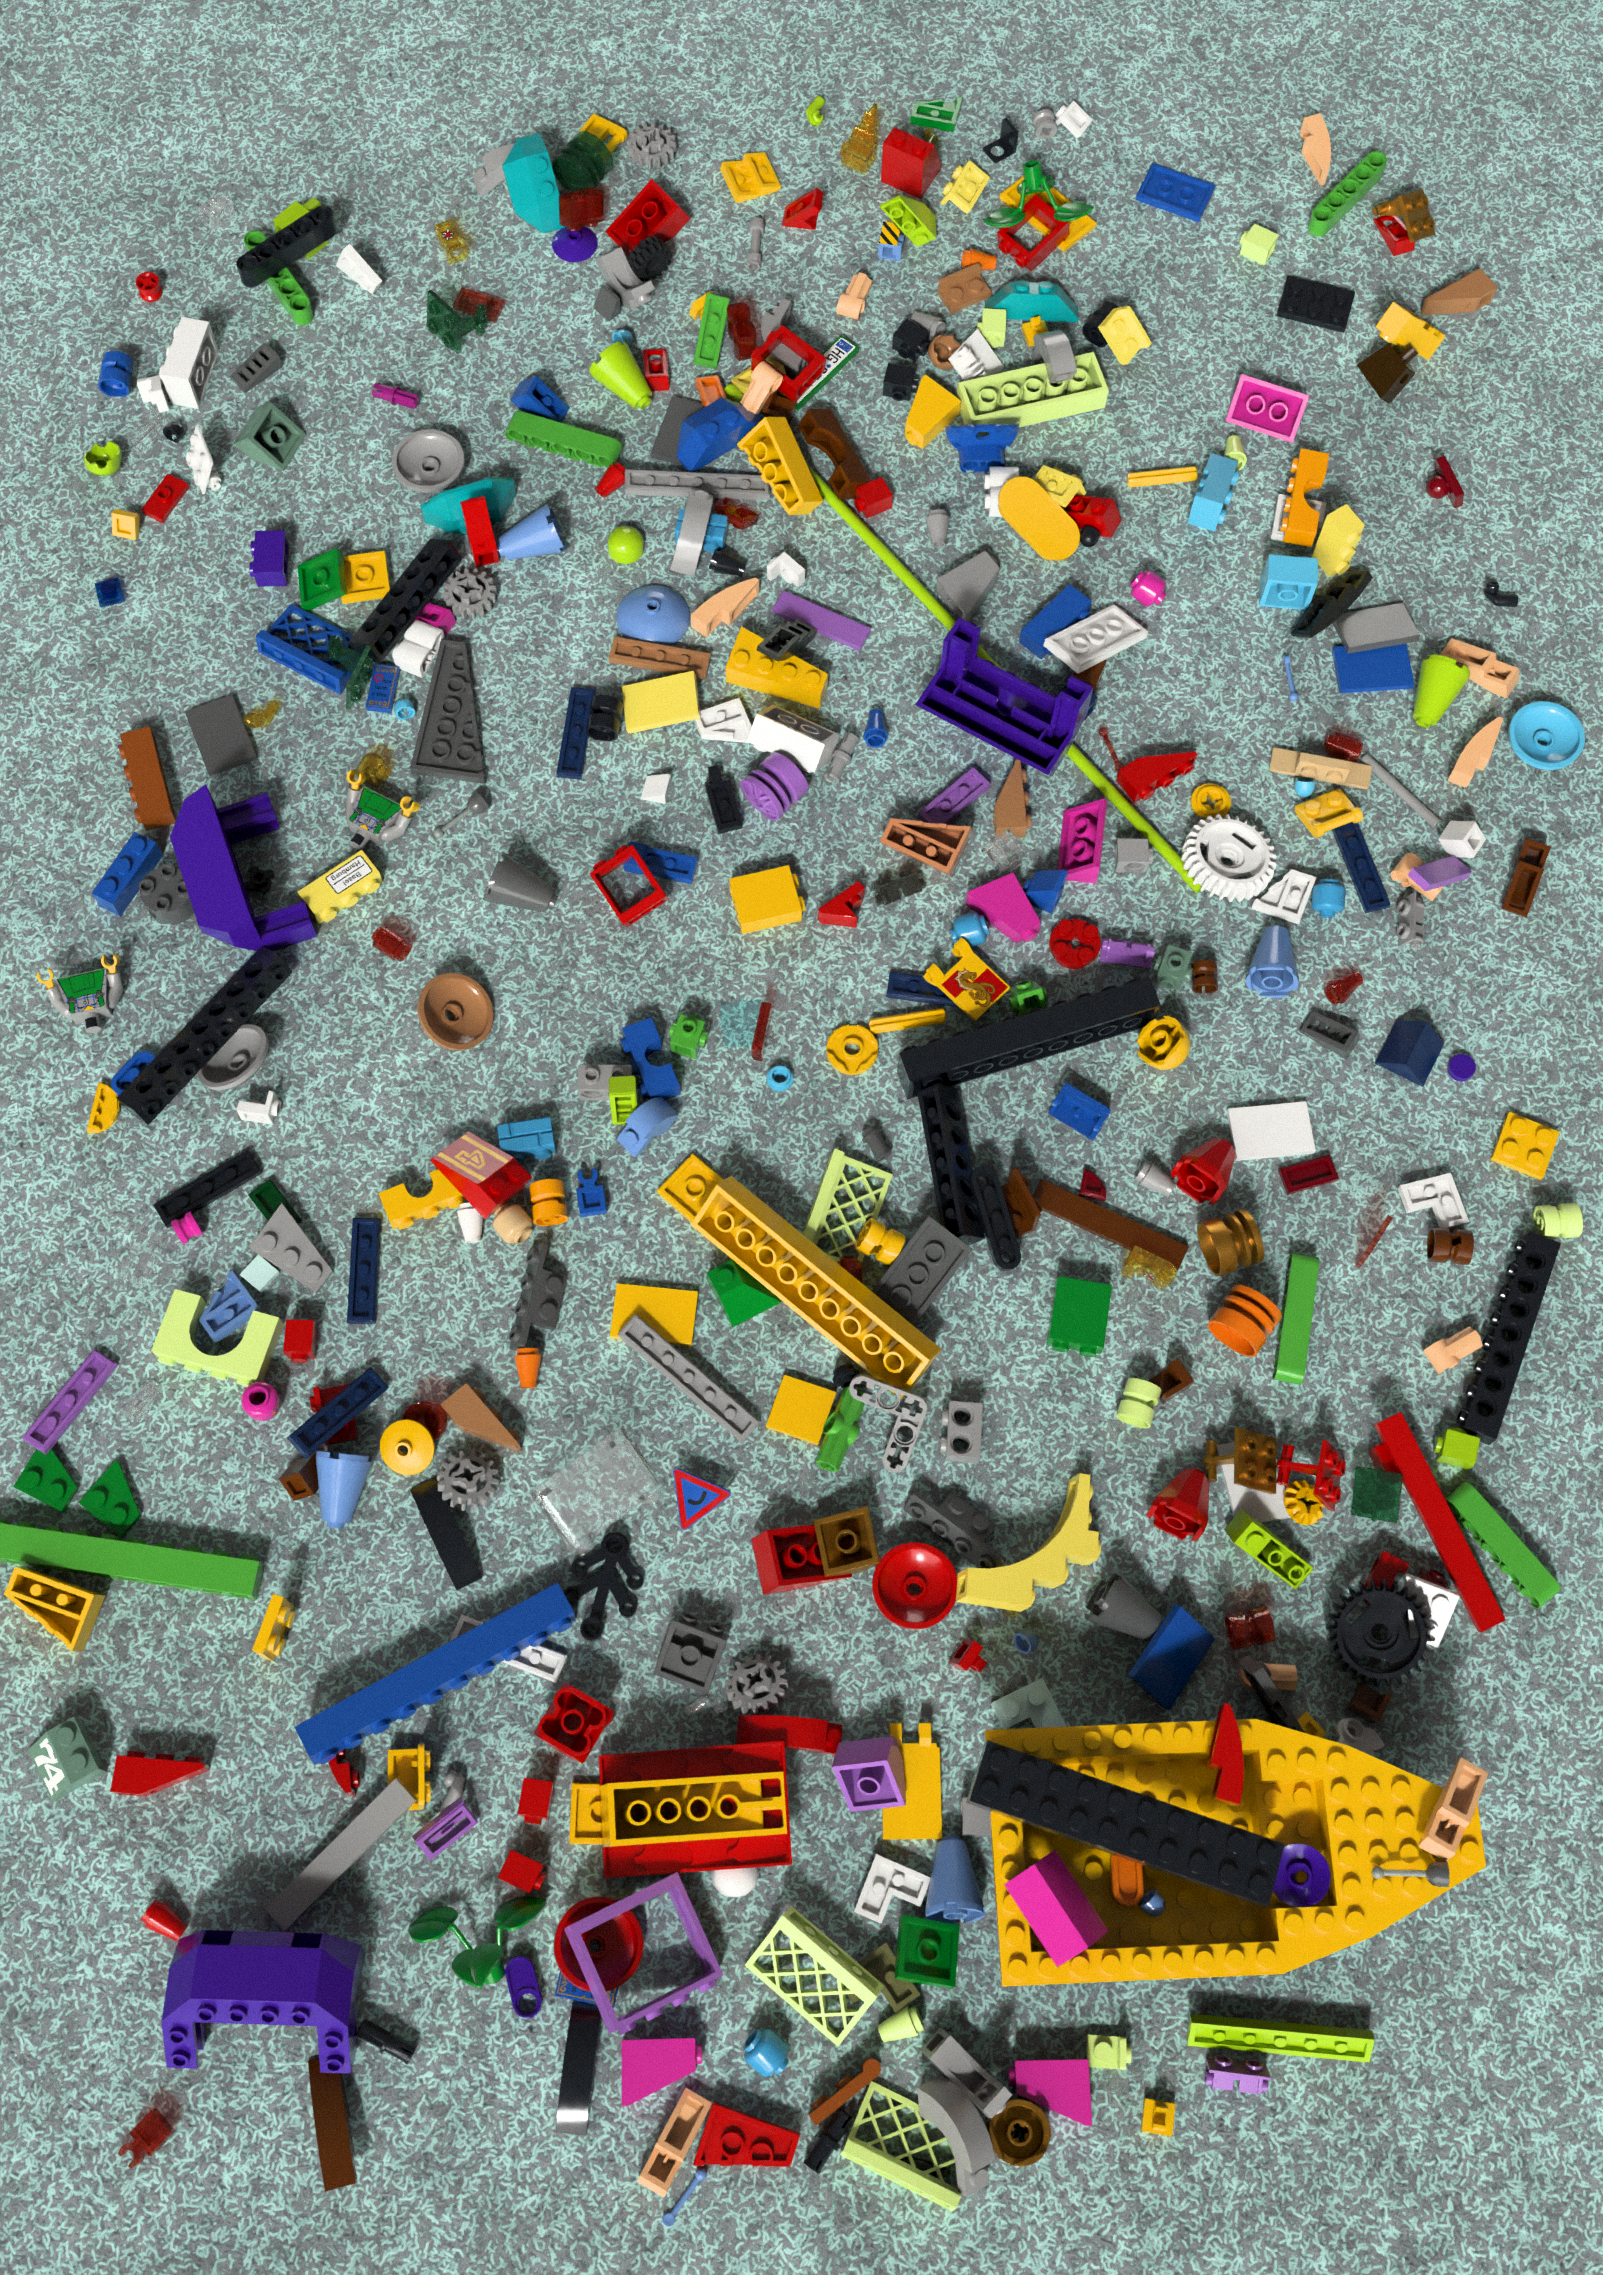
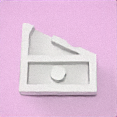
(356, 268)
(724, 722)
(1288, 897)
(1438, 1602)

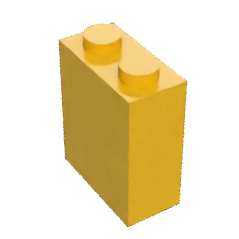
(766, 899)

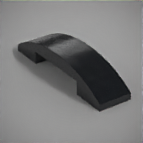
(446, 1534)
(578, 2069)

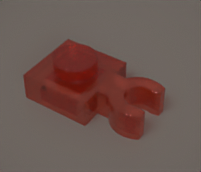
(738, 515)
(149, 2137)

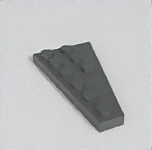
(448, 729)

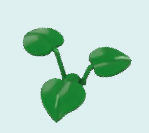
(1035, 182)
(484, 1962)

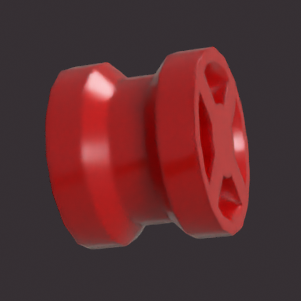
(144, 284)

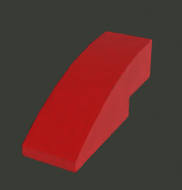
(1227, 1758)

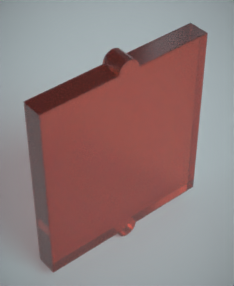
(1371, 1245)

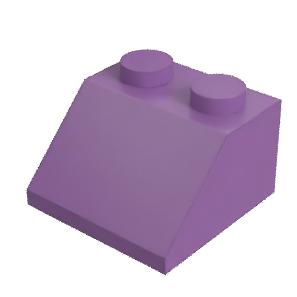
(870, 1773)

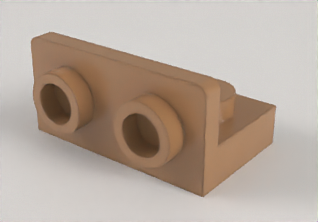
(963, 288)

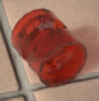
(1250, 1627)

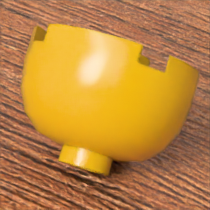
(1164, 1043)

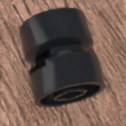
(1090, 328)
(604, 718)

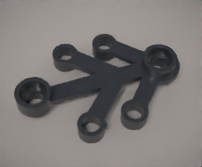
(604, 1581)

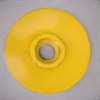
(415, 1438)

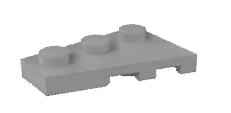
(291, 1251)

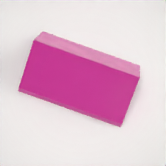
(1267, 408)
(1082, 841)
(1056, 1908)

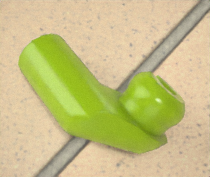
(813, 111)

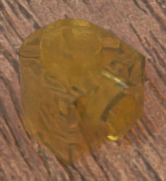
(374, 768)

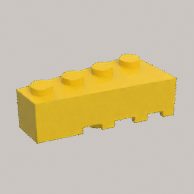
(782, 465)
(786, 679)

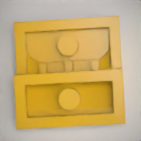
(750, 177)

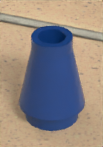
(875, 731)

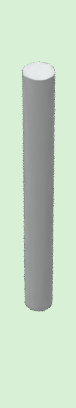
(1401, 791)

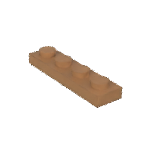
(659, 657)

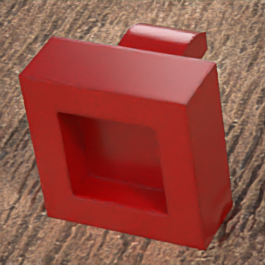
(967, 1656)

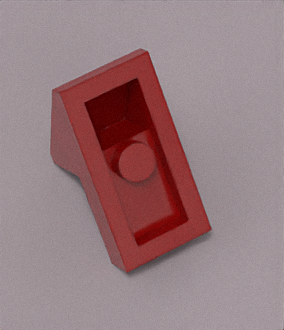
(804, 211)
(838, 909)

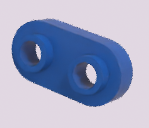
(130, 1071)

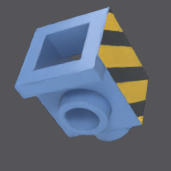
(890, 242)

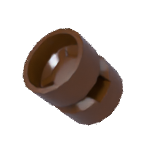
(1453, 1246)

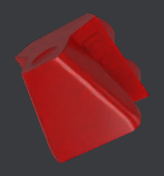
(573, 1723)

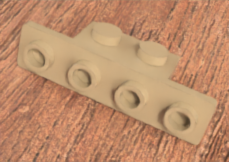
(1320, 768)

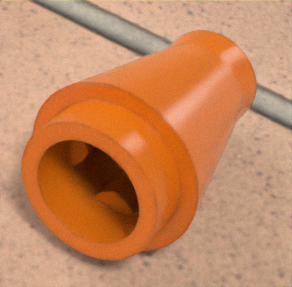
(973, 257)
(528, 1366)

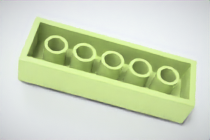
(1028, 398)

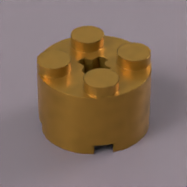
(1035, 2137)

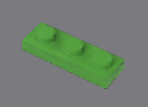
(711, 331)

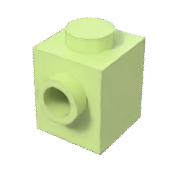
(1258, 243)
(993, 326)

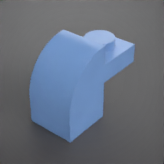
(644, 1123)

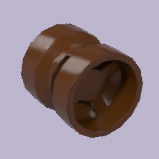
(1204, 975)

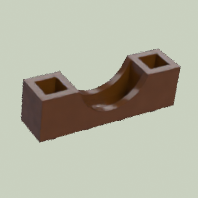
(824, 432)

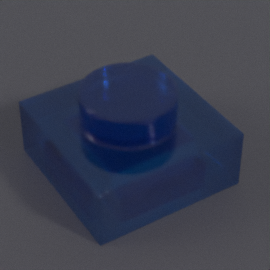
(109, 592)

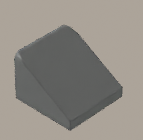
(607, 303)

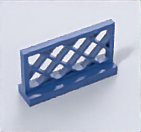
(303, 659)

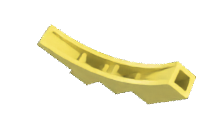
(1069, 1542)

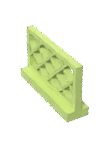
(825, 1196)
(832, 1959)
(893, 2167)

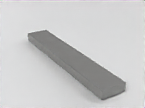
(679, 484)
(688, 1378)
(341, 1854)

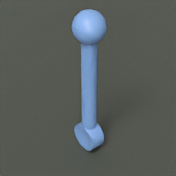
(1293, 696)
(669, 2218)

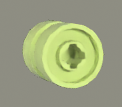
(1560, 1220)
(1138, 1403)

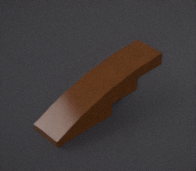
(332, 2127)

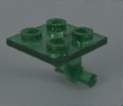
(449, 325)
(356, 663)

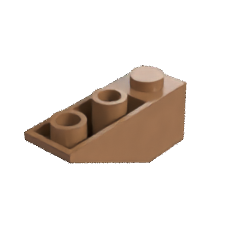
(1464, 295)
(1010, 806)
(473, 1417)

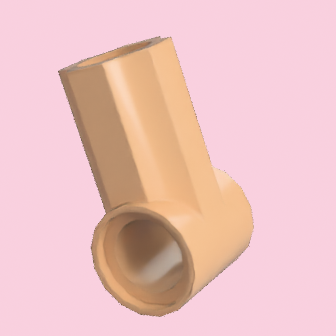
(853, 301)
(764, 382)
(1402, 870)
(1448, 1352)
(1282, 1676)

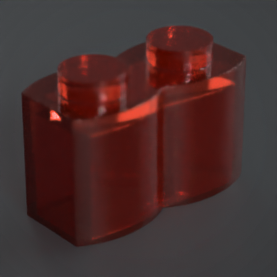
(581, 208)
(741, 330)

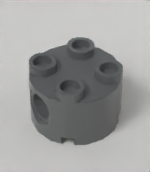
(166, 895)

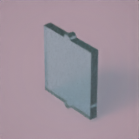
(739, 1023)

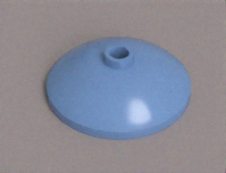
(658, 626)

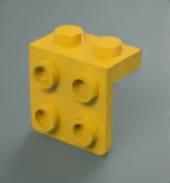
(410, 1768)

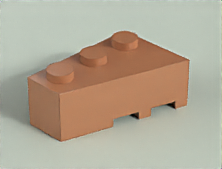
(931, 844)

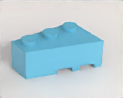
(1214, 492)

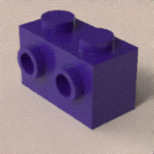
(270, 558)

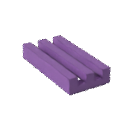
(443, 1825)

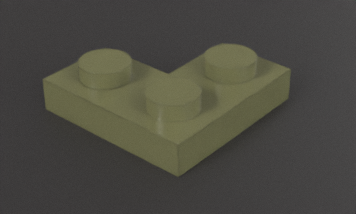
(882, 1966)

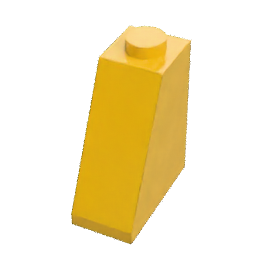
(930, 412)

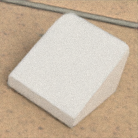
(657, 788)

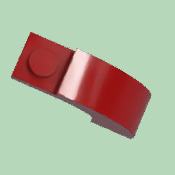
(796, 1732)

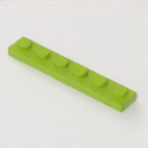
(1280, 2038)

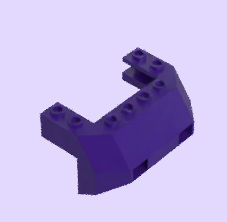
(1003, 707)
(213, 878)
(263, 1982)

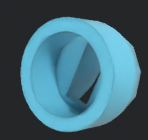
(622, 335)
(401, 704)
(1304, 786)

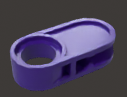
(521, 1981)

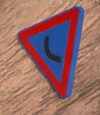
(696, 1497)

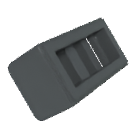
(267, 369)
(1326, 1041)

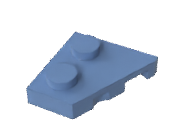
(228, 1309)

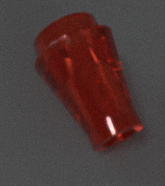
(1341, 988)

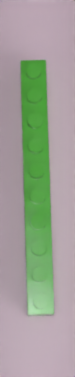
(130, 1560)

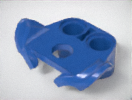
(981, 452)

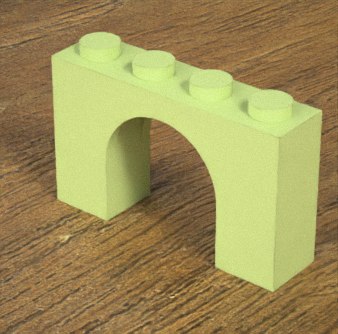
(245, 1362)

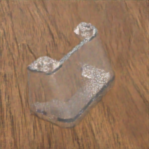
(597, 1491)

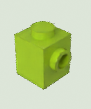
(1456, 1448)

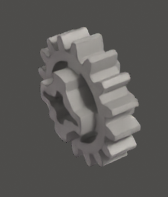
(654, 145)
(469, 590)
(464, 1491)
(757, 1685)

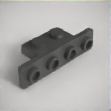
(539, 1297)
(958, 1526)

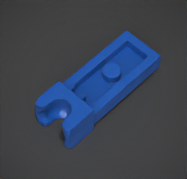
(664, 864)

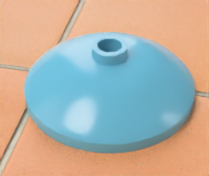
(1554, 727)

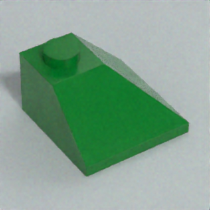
(739, 1293)

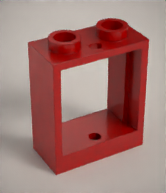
(1045, 214)
(792, 388)
(643, 907)

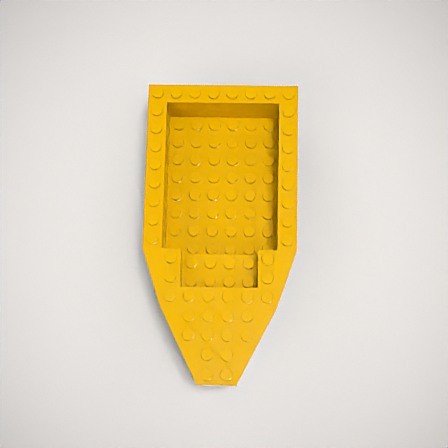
(1292, 1792)

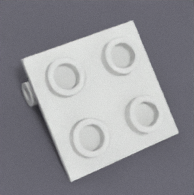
(975, 358)
(202, 463)

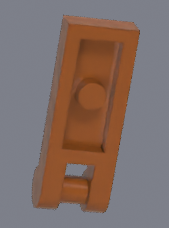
(846, 2089)

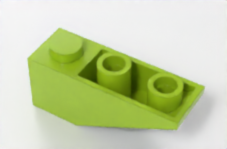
(912, 219)
(1267, 1548)

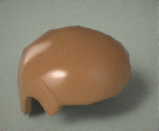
(941, 349)

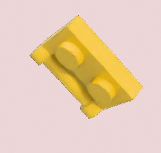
(602, 128)
(1327, 812)

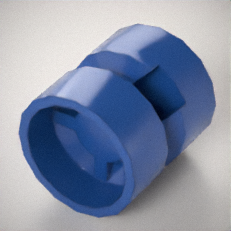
(115, 374)

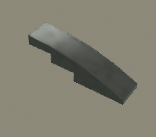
(1329, 607)
(787, 640)

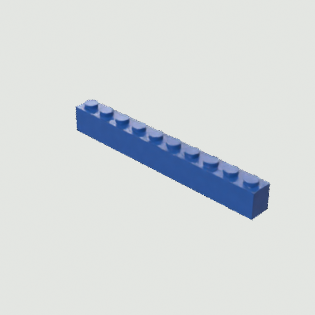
(435, 1674)

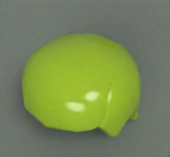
(108, 455)
(625, 544)

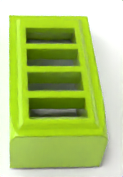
(622, 1098)

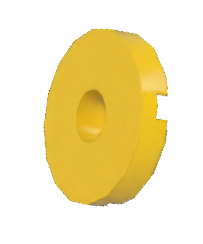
(849, 1063)

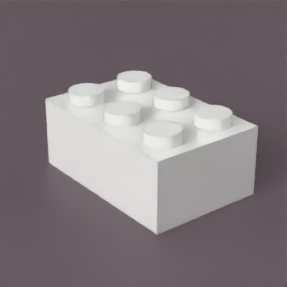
(189, 362)
(793, 737)

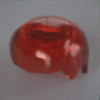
(429, 1414)

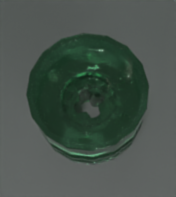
(582, 162)

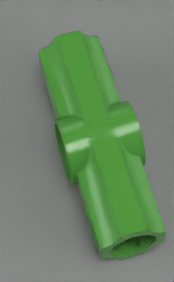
(840, 1431)

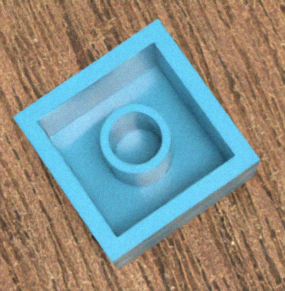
(1288, 582)

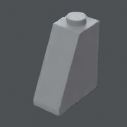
(968, 585)

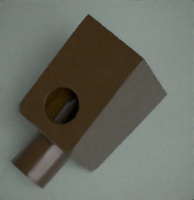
(1389, 370)

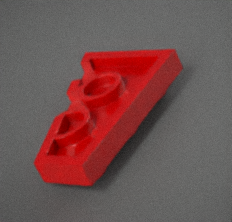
(744, 2139)

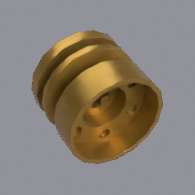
(1230, 1242)

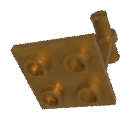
(1415, 212)
(1252, 1460)

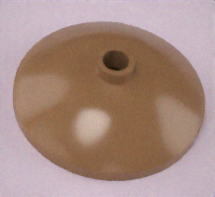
(466, 1004)

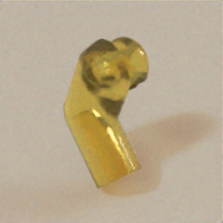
(930, 137)
(261, 718)

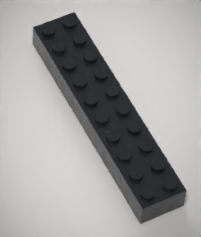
(1028, 1037)
(1126, 1823)

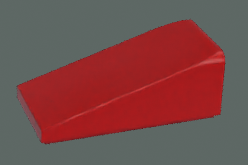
(1394, 235)
(656, 370)

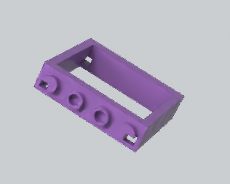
(677, 1996)

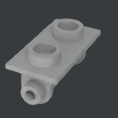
(1410, 912)

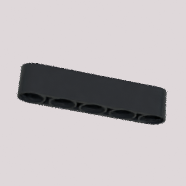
(286, 246)

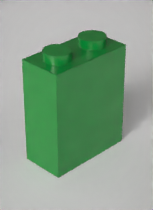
(1079, 1316)

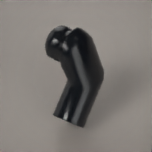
(1493, 594)

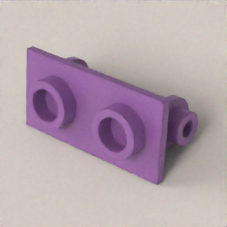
(1126, 953)
(1252, 2074)

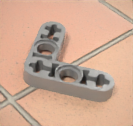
(904, 1417)

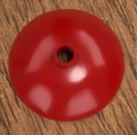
(921, 1566)
(618, 1941)

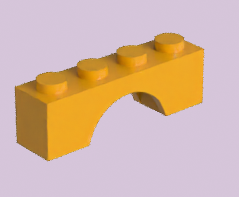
(1302, 520)

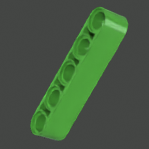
(1347, 193)
(285, 287)
(563, 439)
(1297, 1318)
(1503, 1544)

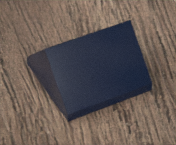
(1411, 1050)

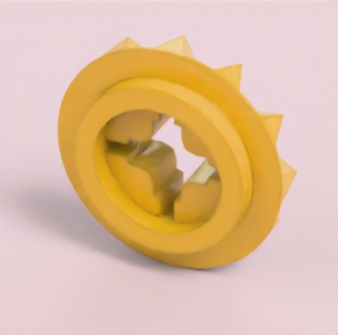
(1215, 793)
(1296, 1509)

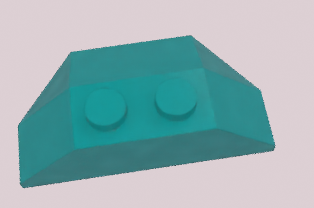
(533, 183)
(1028, 300)
(445, 509)

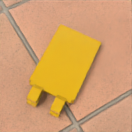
(922, 1813)

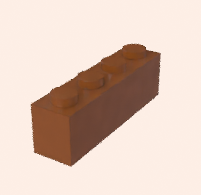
(147, 779)

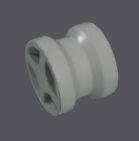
(1044, 124)

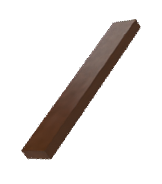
(1107, 1223)

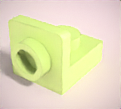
(1107, 2051)

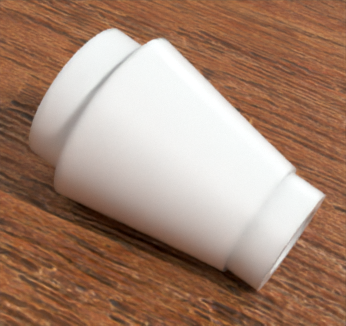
(470, 1222)

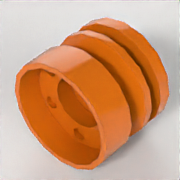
(1244, 1320)

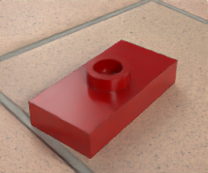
(165, 498)

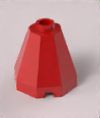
(1205, 1170)
(1183, 1505)

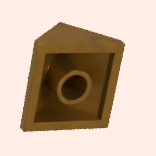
(847, 1542)

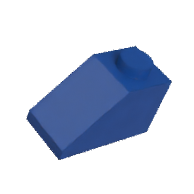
(538, 399)
(1046, 889)

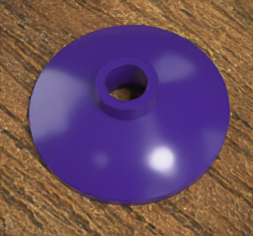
(574, 249)
(1311, 1891)

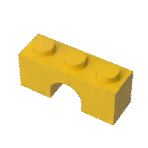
(404, 1208)

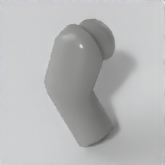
(456, 1782)

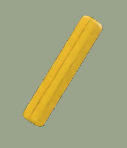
(1161, 476)
(907, 1020)

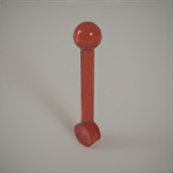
(1103, 731)

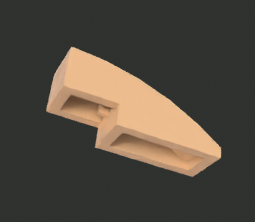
(1316, 146)
(724, 606)
(1484, 668)
(1475, 754)
(1453, 1810)
(674, 2142)

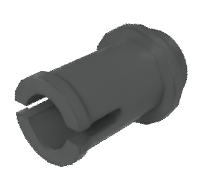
(876, 1143)

